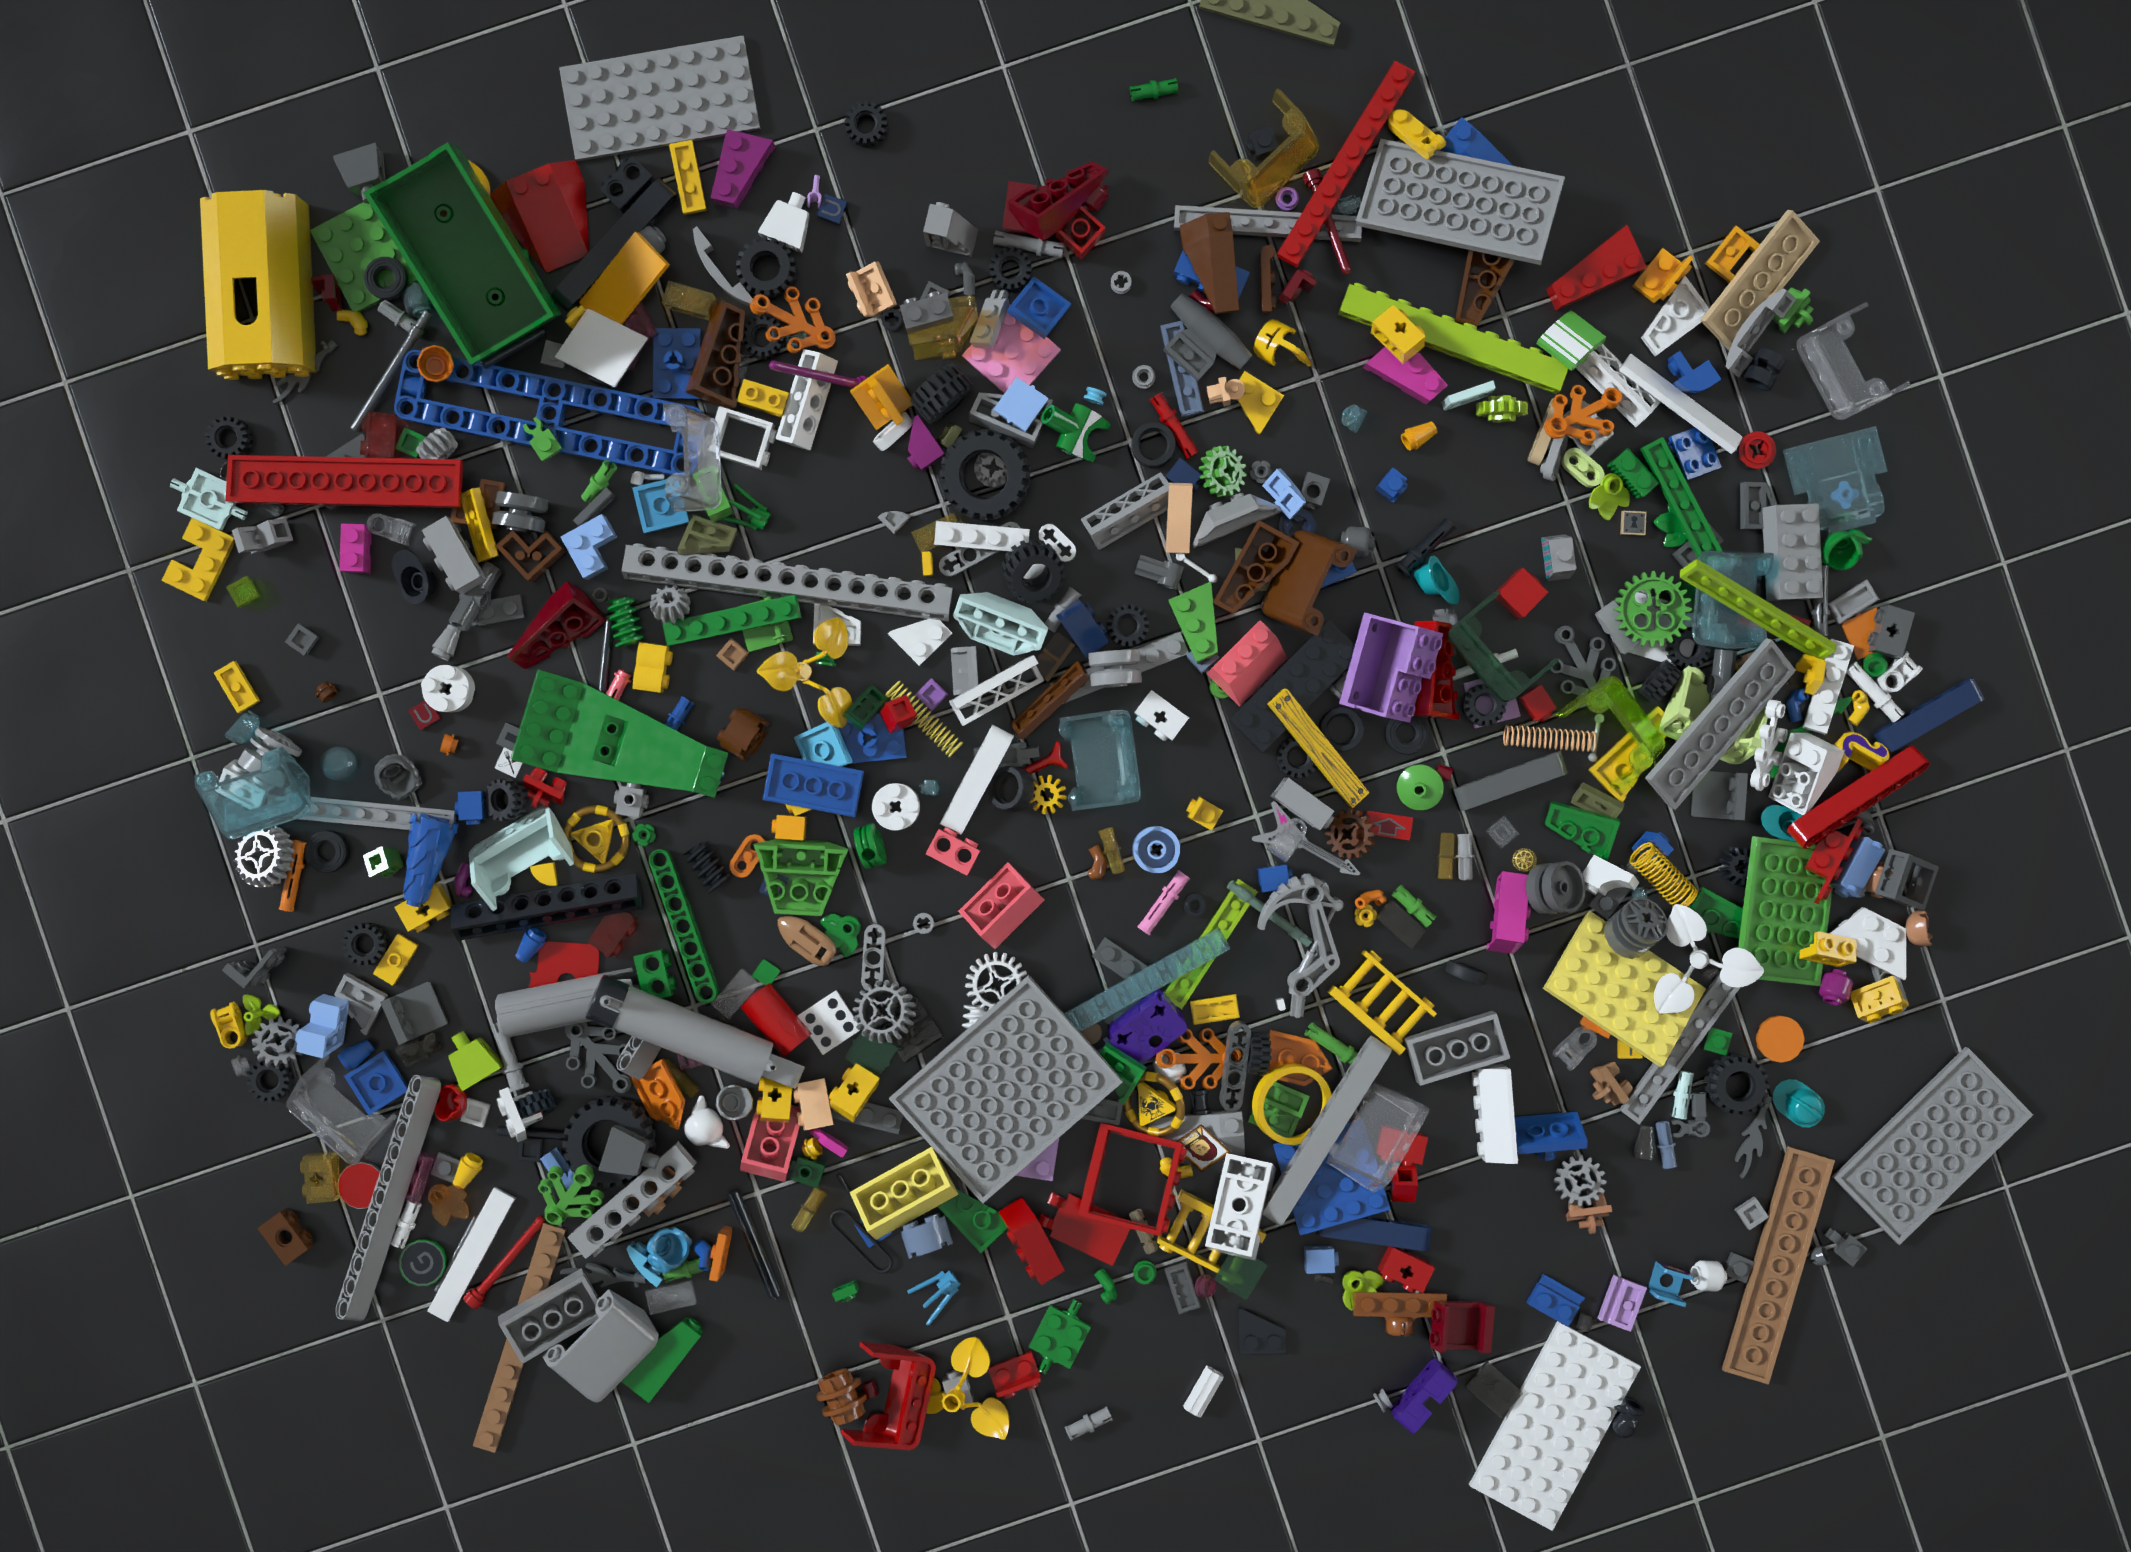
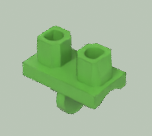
(1796, 311)

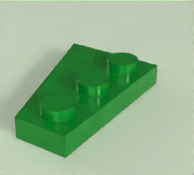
(1586, 828)

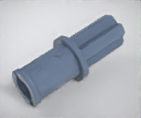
(1666, 1144)

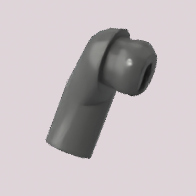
(968, 277)

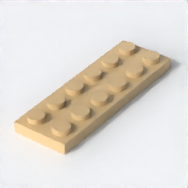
(1761, 276)

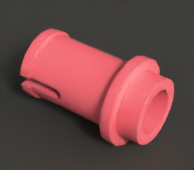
(619, 683)

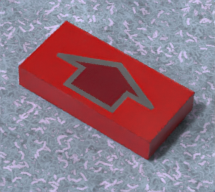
(1391, 825)

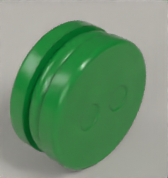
(870, 846)

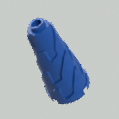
(428, 845)

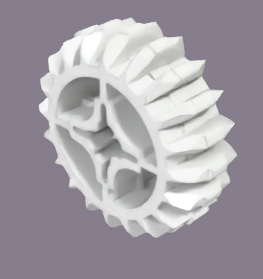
(989, 964)

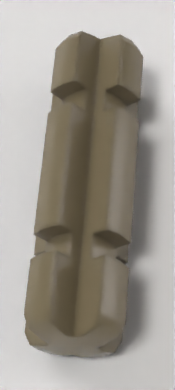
(1150, 1246)

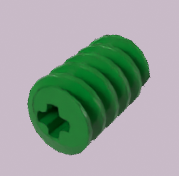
(625, 621)

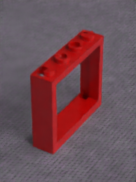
(1095, 1170)

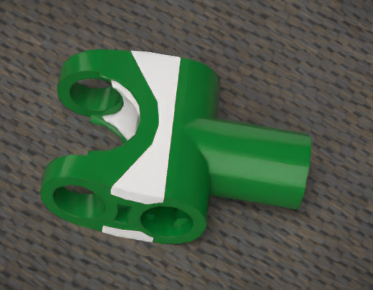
(1074, 428)

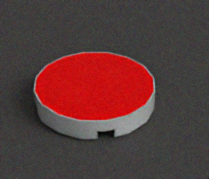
(358, 1184)

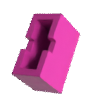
(355, 548)

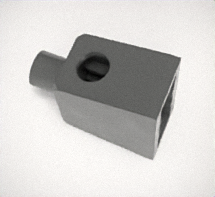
(361, 168)
(627, 1153)

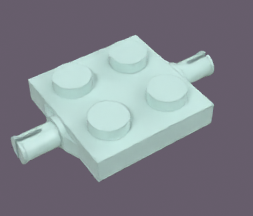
(205, 499)

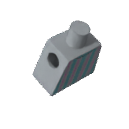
(1558, 557)

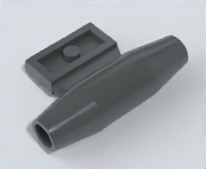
(1203, 339)

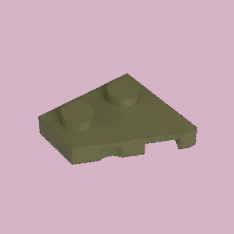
(706, 537)

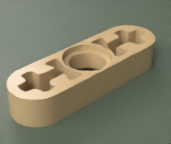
(1542, 439)

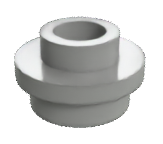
(1140, 370)

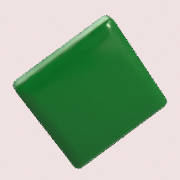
(766, 972)

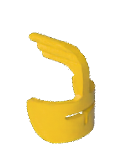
(1262, 342)

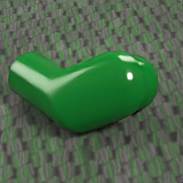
(1108, 1284)

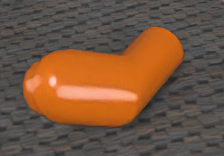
(1367, 897)

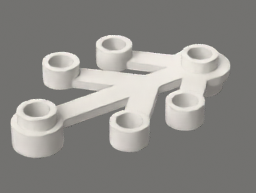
(1766, 756)

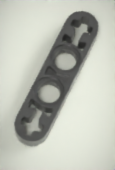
(1235, 1066)

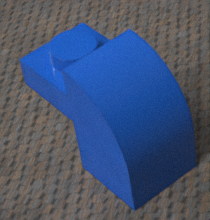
(1691, 380)

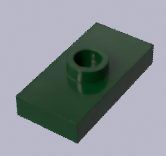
(865, 707)

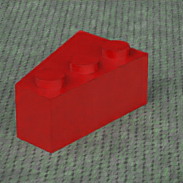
(1032, 1242)

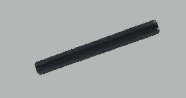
(754, 1244)

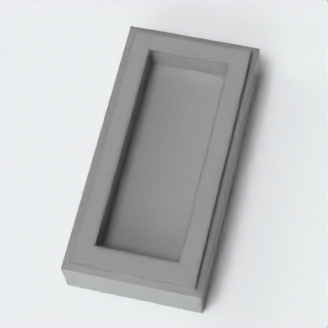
(1852, 601)

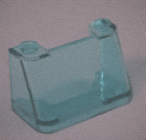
(1715, 622)
(1102, 759)
(258, 798)

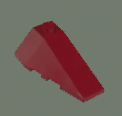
(1052, 205)
(560, 621)

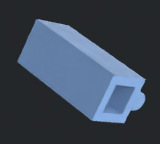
(1858, 867)

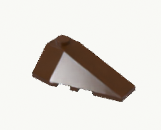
(1211, 253)
(1480, 284)
(1259, 561)

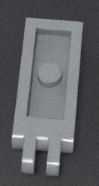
(990, 319)

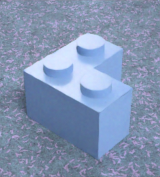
(583, 545)
(325, 1028)

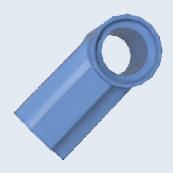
(556, 1158)

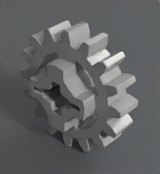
(269, 1045)
(1589, 1186)

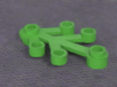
(557, 1212)

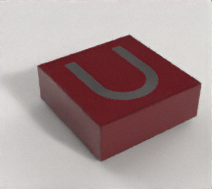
(424, 715)

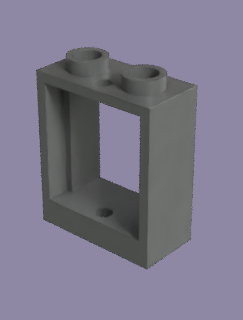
(1893, 886)

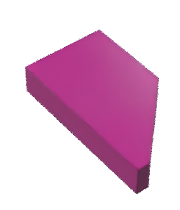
(829, 1141)

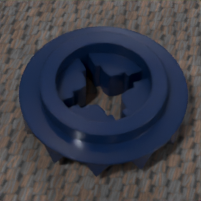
(1285, 523)

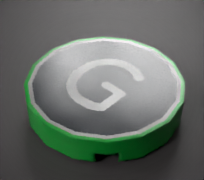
(422, 1262)

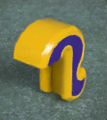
(1860, 751)

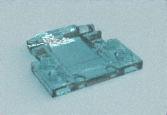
(1840, 478)

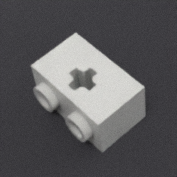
(1174, 718)

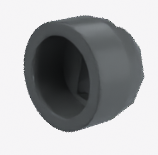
(1820, 1256)

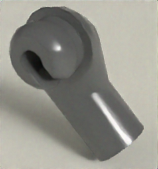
(1867, 822)

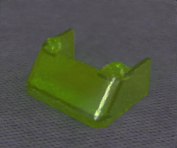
(1613, 694)

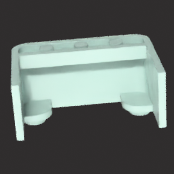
(515, 850)

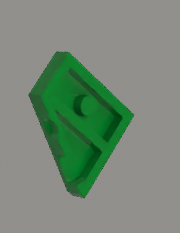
(1126, 1068)

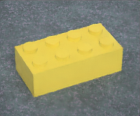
(903, 1193)

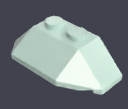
(1000, 623)

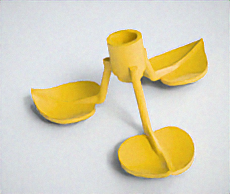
(783, 670)
(991, 1416)

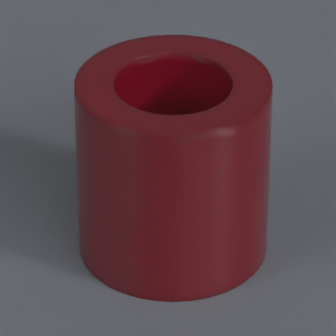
(1444, 771)
(870, 1388)

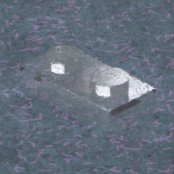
(671, 1297)

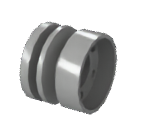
(251, 759)

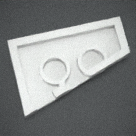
(1676, 317)

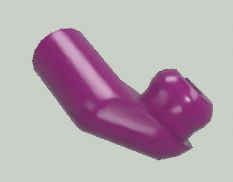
(460, 881)

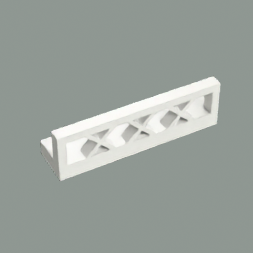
(1602, 376)
(993, 682)

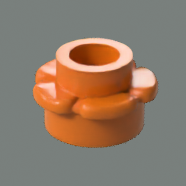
(448, 744)

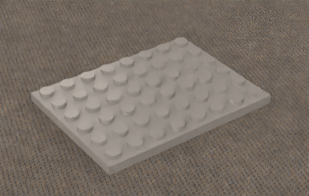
(1006, 1089)

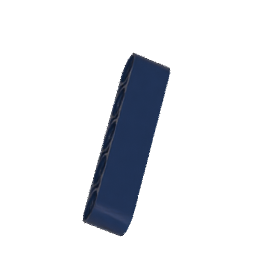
(1930, 715)
(1382, 1232)

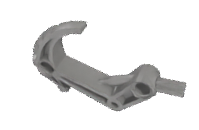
(1317, 966)

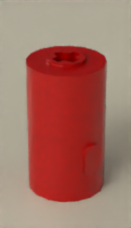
(775, 1020)

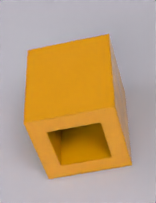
(789, 827)

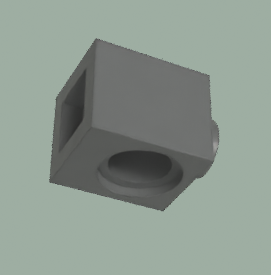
(1320, 483)

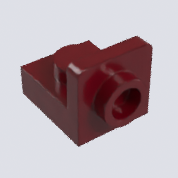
(330, 290)

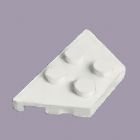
(1878, 941)

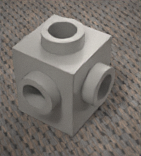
(622, 799)

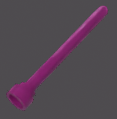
(815, 374)

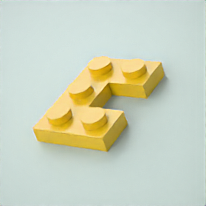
(209, 565)

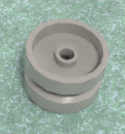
(1115, 669)

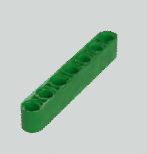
(675, 917)

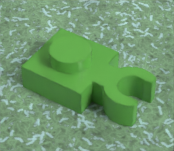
(544, 441)

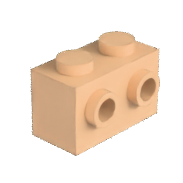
(813, 1104)

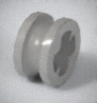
(1114, 279)
(923, 916)
(1383, 1400)

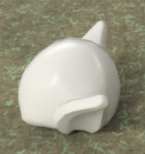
(705, 1126)

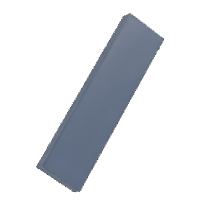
(1184, 384)

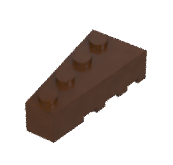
(717, 363)

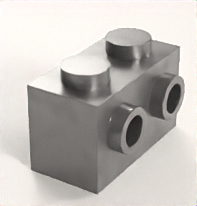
(926, 312)

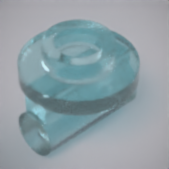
(1353, 417)

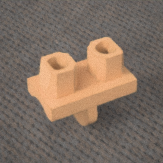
(1225, 391)

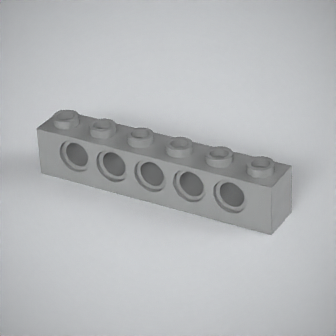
(583, 1236)

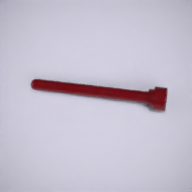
(1312, 179)

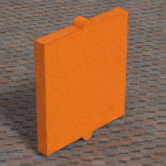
(1858, 630)

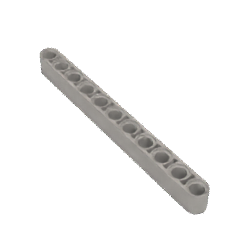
(388, 1198)

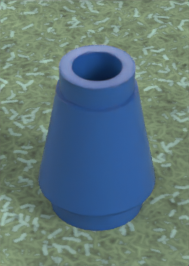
(530, 944)
(355, 1054)

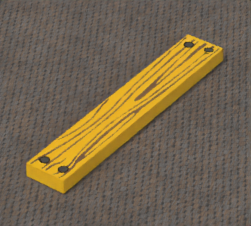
(1318, 748)

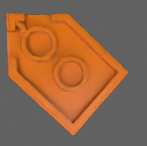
(1298, 1050)
(661, 1094)

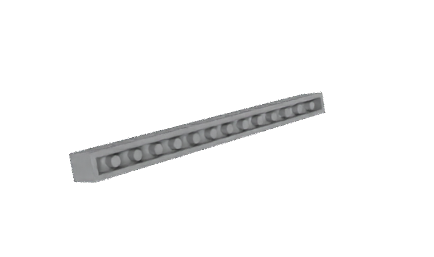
(820, 594)

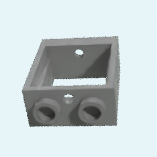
(1303, 804)

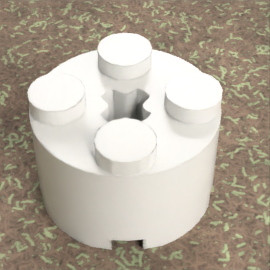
(435, 685)
(883, 809)

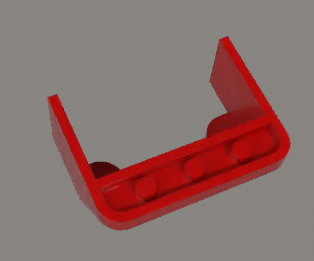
(906, 1401)

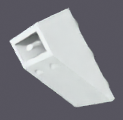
(1805, 771)

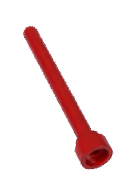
(475, 1297)

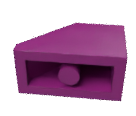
(923, 447)

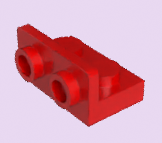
(1015, 1375)

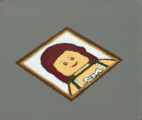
(1203, 1148)

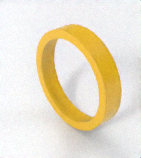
(1265, 1084)

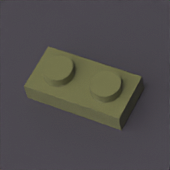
(1596, 801)

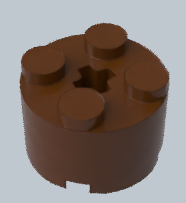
(743, 733)

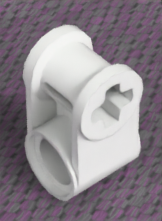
(1901, 672)

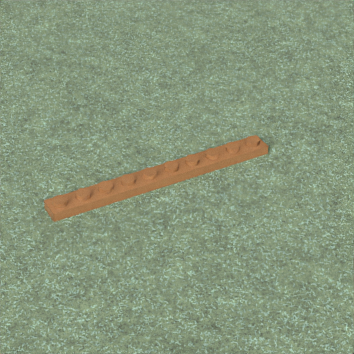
(510, 1366)

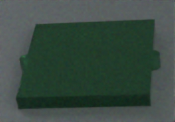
(870, 1054)
(1240, 1275)

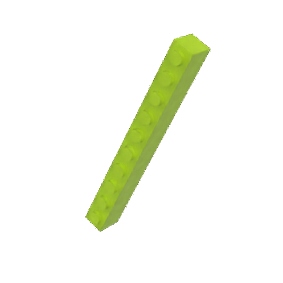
(1461, 340)

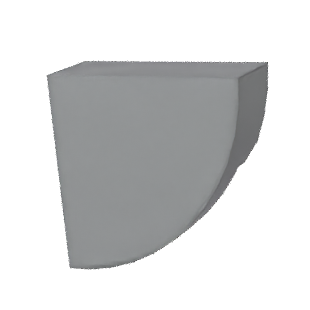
(894, 520)

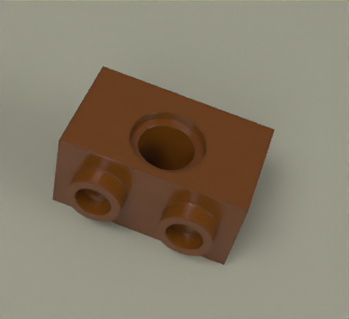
(273, 1233)

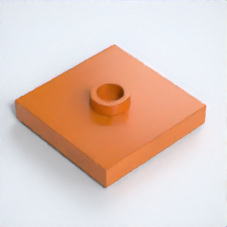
(720, 1252)

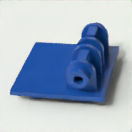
(1694, 453)

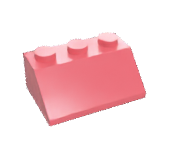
(1248, 663)
(1001, 905)

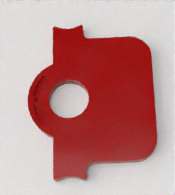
(564, 957)

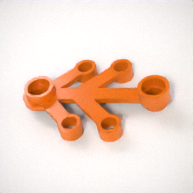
(796, 322)
(1609, 400)
(1202, 1058)

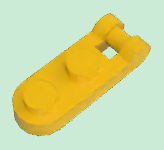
(1415, 133)

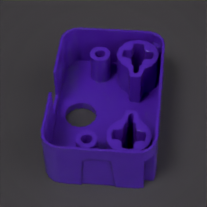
(1145, 1021)
(1433, 1382)

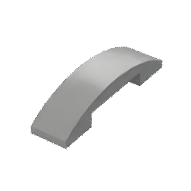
(704, 248)
(1753, 327)

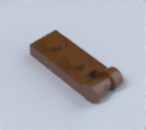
(1266, 279)

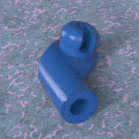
(1794, 702)
(703, 1250)

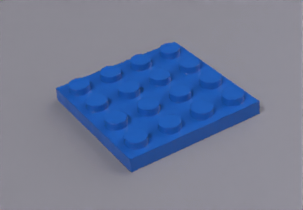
(1330, 1195)

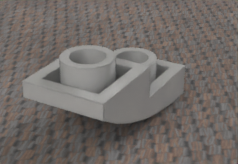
(1610, 626)

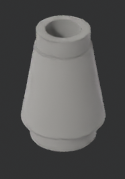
(446, 643)

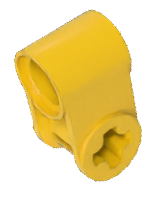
(228, 1024)

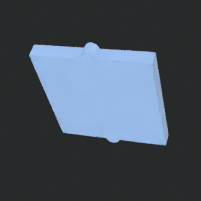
(1020, 404)

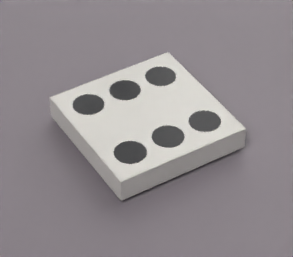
(829, 1022)

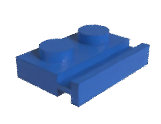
(1555, 1300)

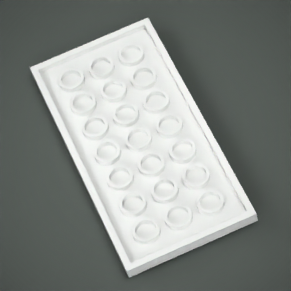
(1554, 1425)

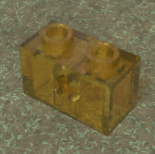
(689, 300)
(324, 1165)

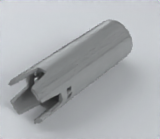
(549, 1004)

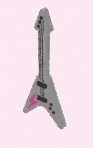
(1281, 818)

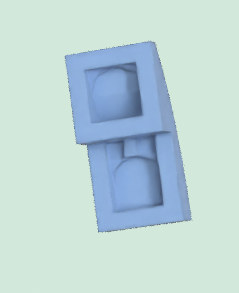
(1285, 493)

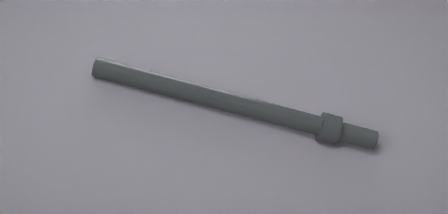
(415, 332)

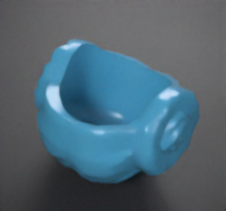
(668, 1249)

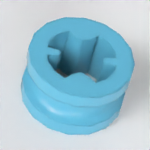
(1094, 396)

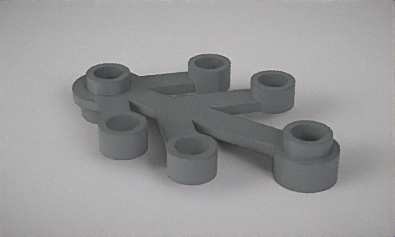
(1584, 669)
(595, 1053)

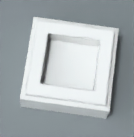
(476, 1112)

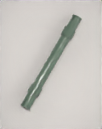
(1293, 930)

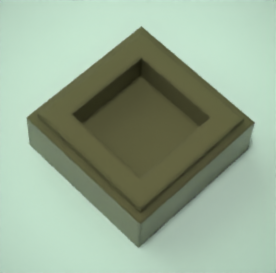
(948, 435)

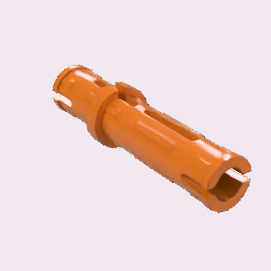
(287, 903)

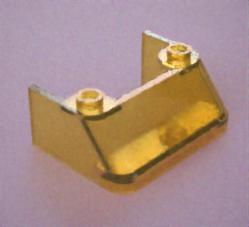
(1261, 183)
(949, 337)

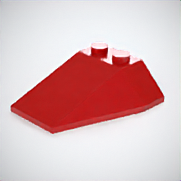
(547, 213)

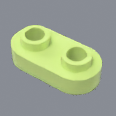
(1583, 465)

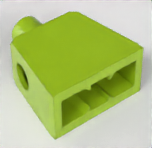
(473, 1060)

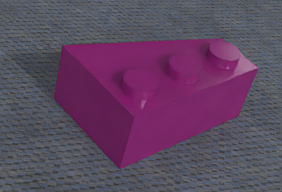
(738, 166)

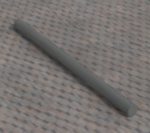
(455, 1253)

